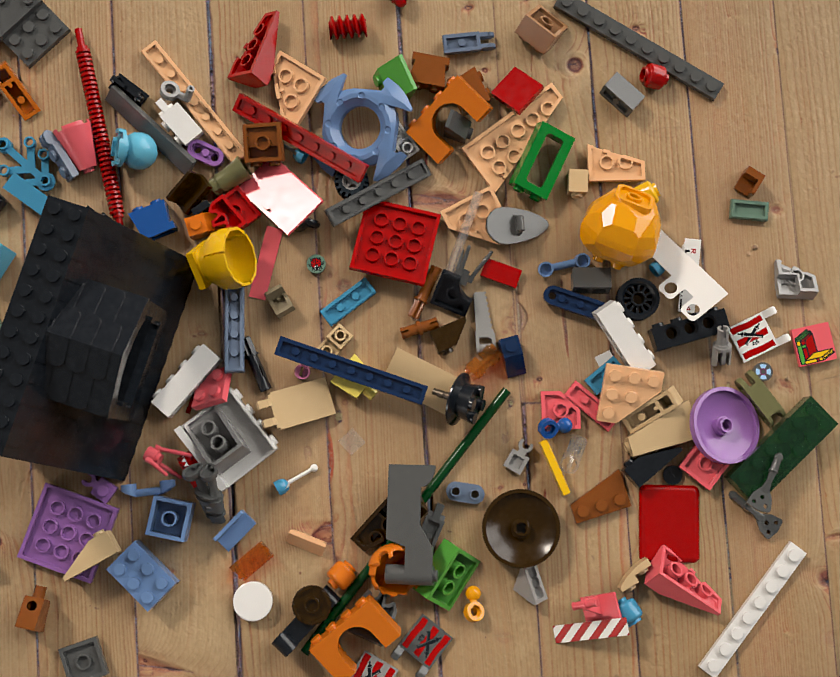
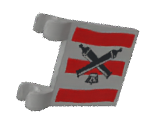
(372, 666)

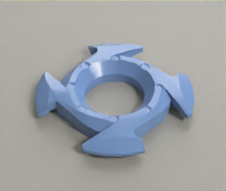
(383, 103)

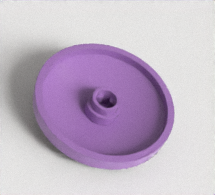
(724, 425)

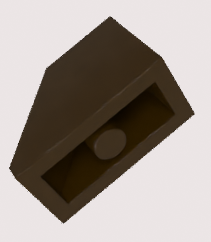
(447, 336)

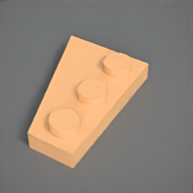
(612, 167)

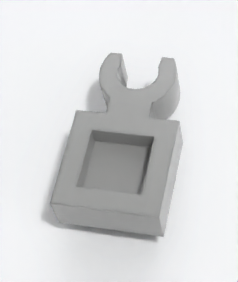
(516, 459)

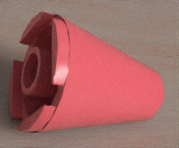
(78, 144)

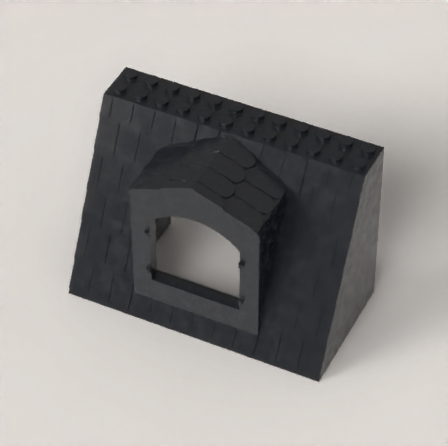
(86, 341)

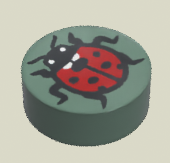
(316, 264)

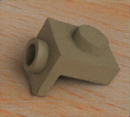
(279, 301)

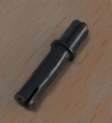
(256, 366)

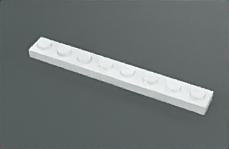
(752, 609)

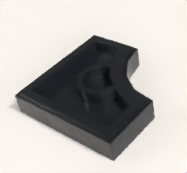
(450, 295)

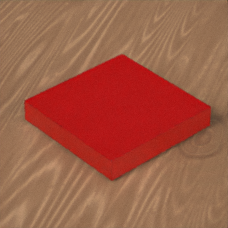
(517, 90)

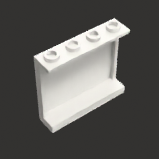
(249, 429)

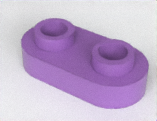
(206, 153)

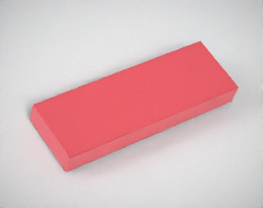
(586, 402)

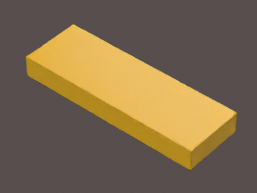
(554, 467)

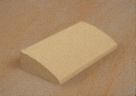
(417, 370)

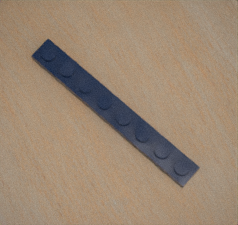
(351, 370)

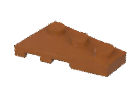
(604, 498)

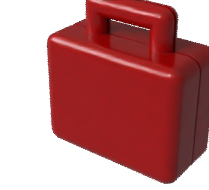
(670, 519)

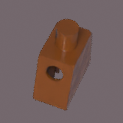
(33, 618)

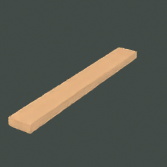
(197, 106)

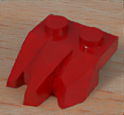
(233, 210)

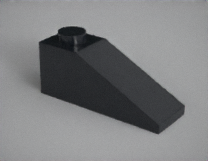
(644, 467)

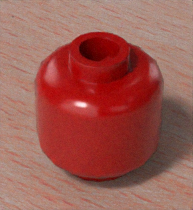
(654, 76)

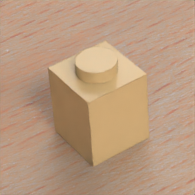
(577, 183)

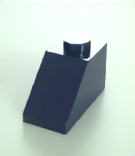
(512, 356)

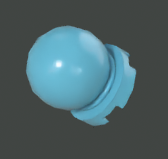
(135, 150)

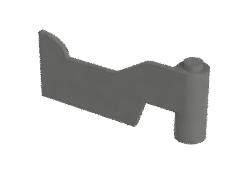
(405, 528)

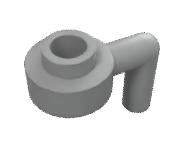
(173, 88)

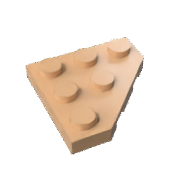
(295, 87)
(455, 214)
(626, 390)

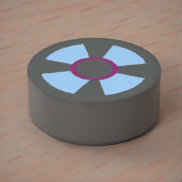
(763, 371)

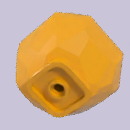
(621, 227)

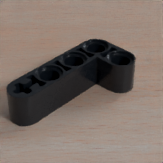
(296, 630)

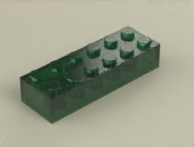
(792, 437)

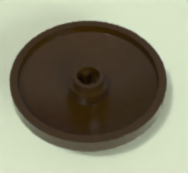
(521, 528)

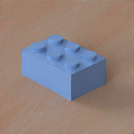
(143, 575)

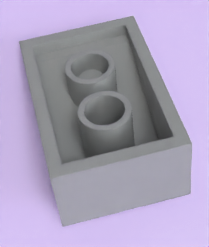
(216, 438)

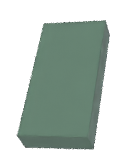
(748, 210)

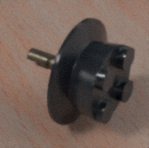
(463, 400)

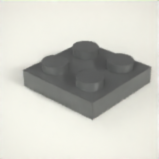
(84, 659)

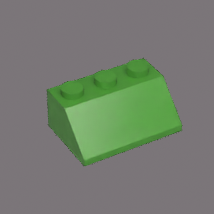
(454, 572)

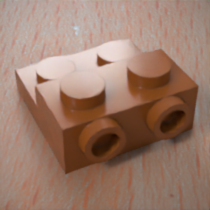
(263, 144)

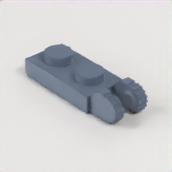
(467, 43)
(58, 155)

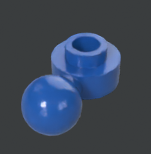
(563, 425)

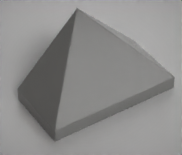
(530, 585)

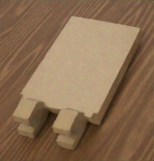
(298, 404)

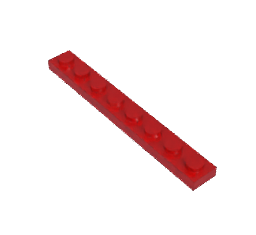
(302, 138)

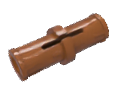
(419, 328)

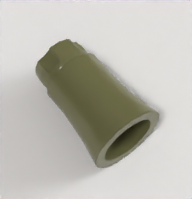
(230, 176)

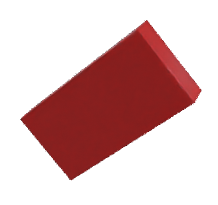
(501, 273)

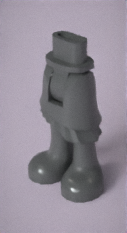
(208, 495)

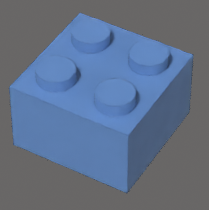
(170, 518)

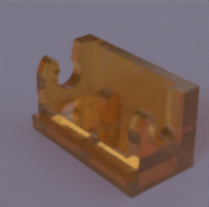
(252, 561)

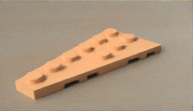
(502, 145)

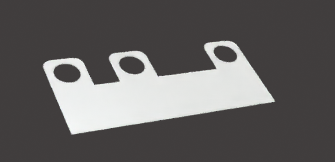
(687, 276)

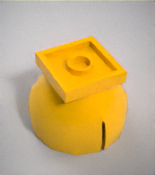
(224, 260)

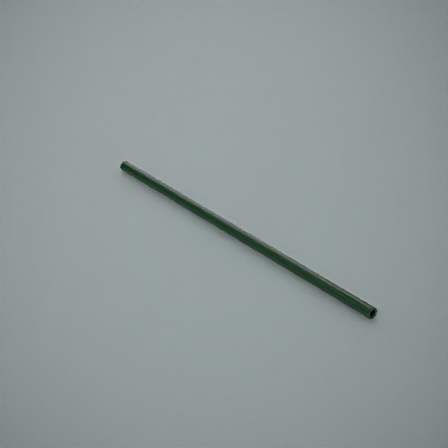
(426, 494)

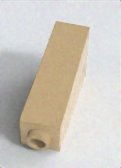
(661, 433)

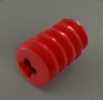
(347, 26)

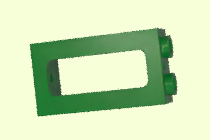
(519, 177)

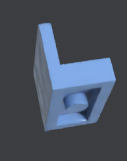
(235, 530)

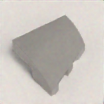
(794, 283)

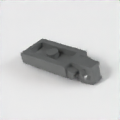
(434, 523)

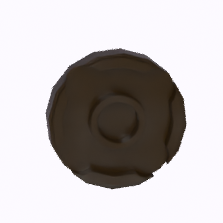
(311, 605)

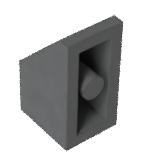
(457, 127)

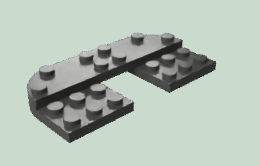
(30, 29)

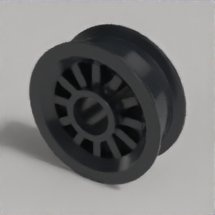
(652, 291)

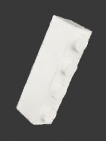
(622, 335)
(186, 380)

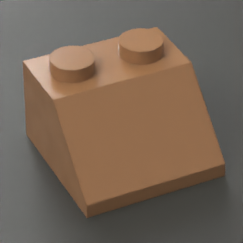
(540, 29)

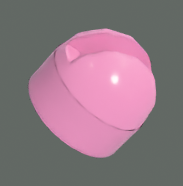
(306, 371)

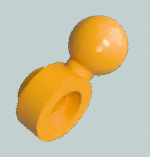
(473, 594)

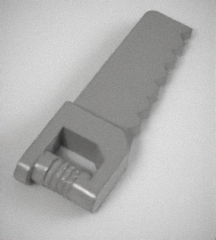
(482, 321)

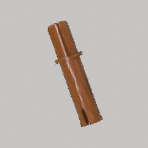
(424, 292)

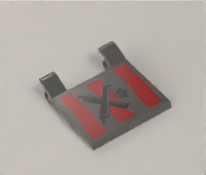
(423, 642)

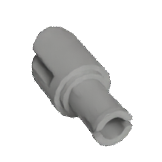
(721, 347)

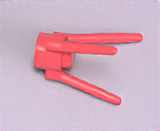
(154, 457)

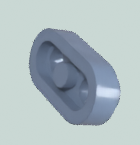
(465, 491)

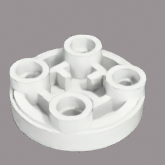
(253, 601)

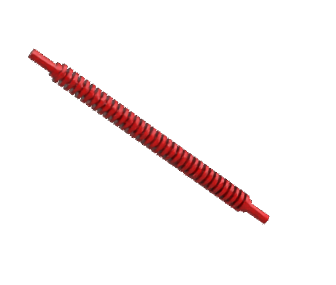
(99, 127)

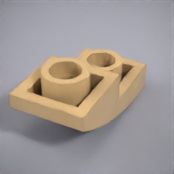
(336, 340)
(629, 579)

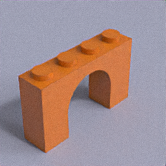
(424, 128)
(365, 614)

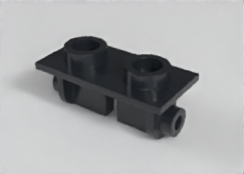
(129, 89)

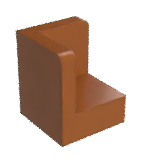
(749, 182)

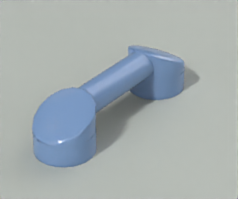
(546, 269)
(131, 489)

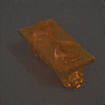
(488, 356)

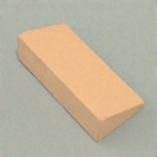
(306, 542)

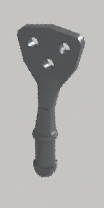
(765, 489)
(760, 518)

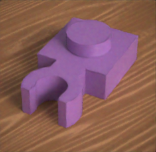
(102, 488)

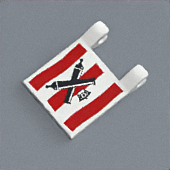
(754, 336)

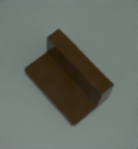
(189, 191)

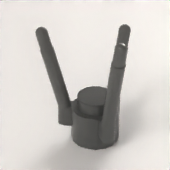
(465, 277)

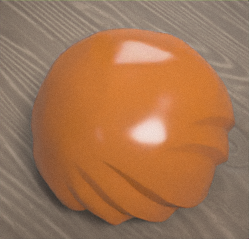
(387, 554)

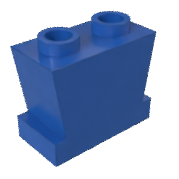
(153, 220)

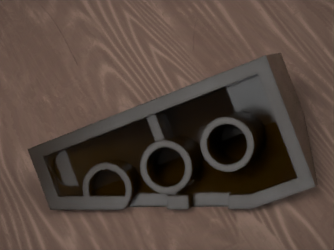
(374, 528)

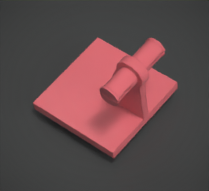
(598, 607)

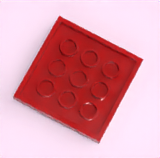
(395, 242)

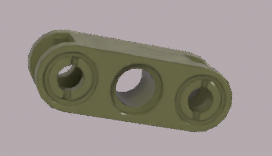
(760, 397)

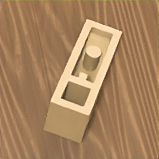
(653, 409)
(95, 551)

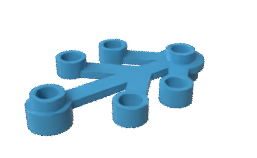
(29, 165)

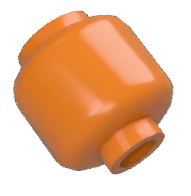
(341, 575)

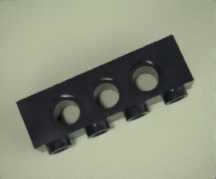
(661, 342)

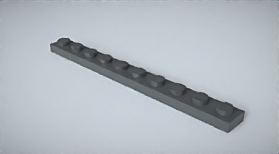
(640, 46)

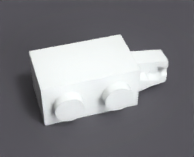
(179, 122)

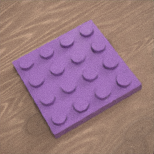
(63, 527)

